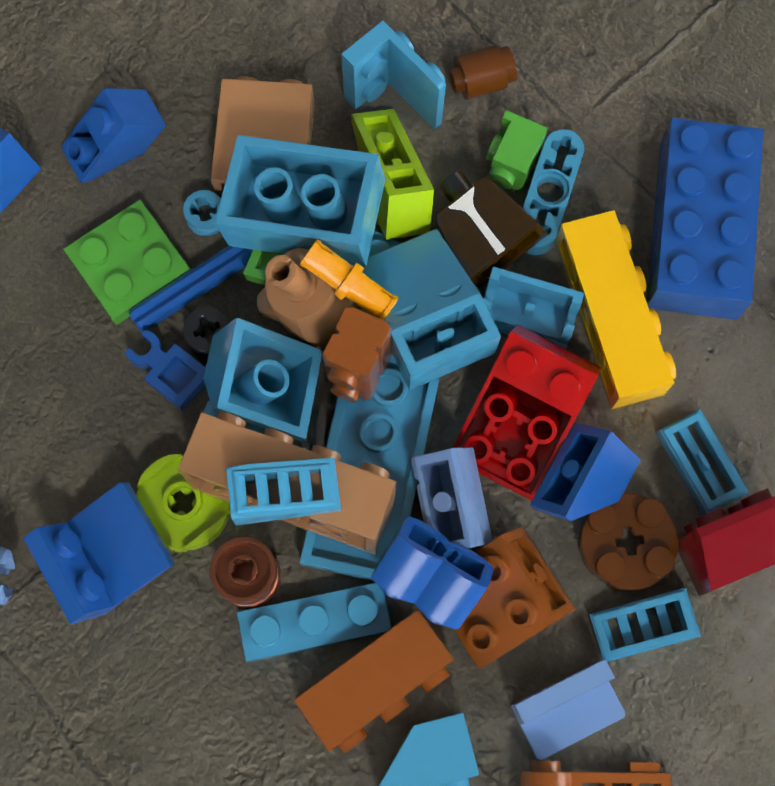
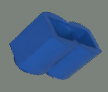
(432, 573)

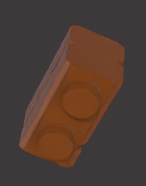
(357, 355)

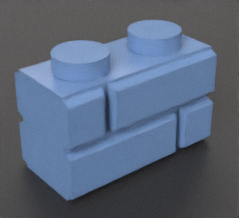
(453, 496)

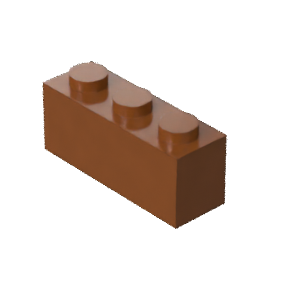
(375, 683)

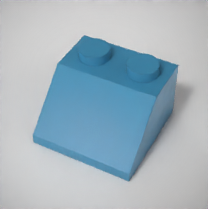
(262, 377)

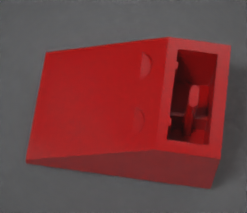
(526, 410)

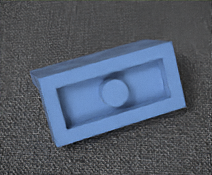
(569, 710)

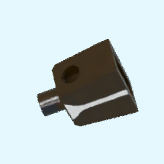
(485, 226)

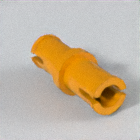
(348, 280)

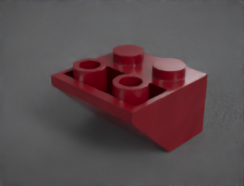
(730, 546)

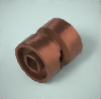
(245, 572)

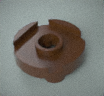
(611, 563)

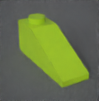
(407, 189)

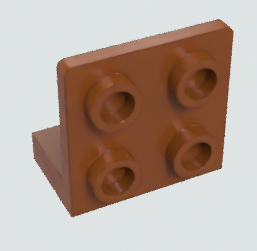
(516, 604)

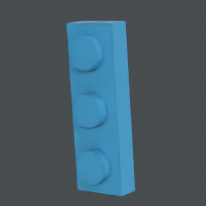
(313, 622)

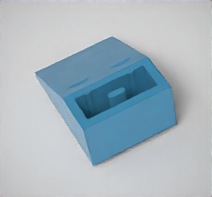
(439, 311)

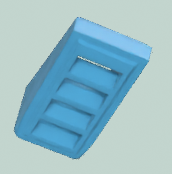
(261, 472)
(685, 612)

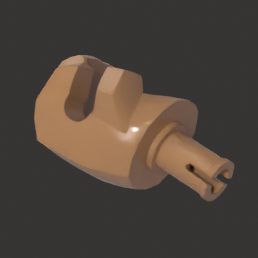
(300, 300)

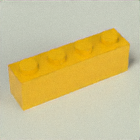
(615, 310)

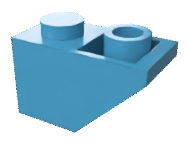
(434, 755)

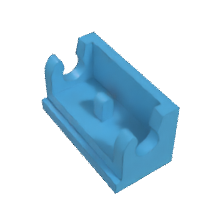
(533, 305)

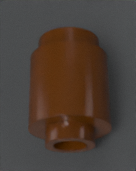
(482, 71)

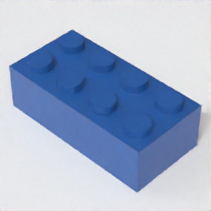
(705, 219)

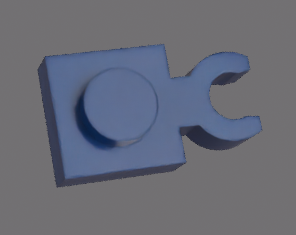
(172, 373)

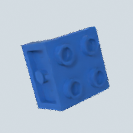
(100, 554)

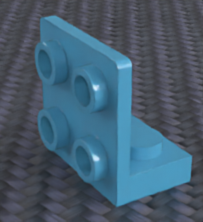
(390, 58)

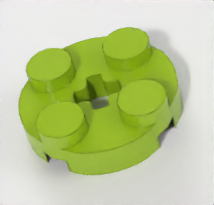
(180, 530)

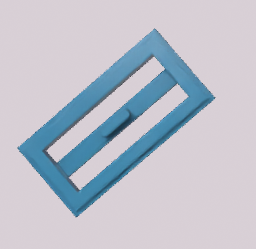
(686, 471)

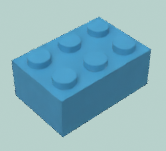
(296, 193)

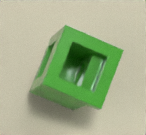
(515, 151)

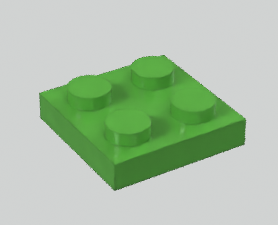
(126, 260)

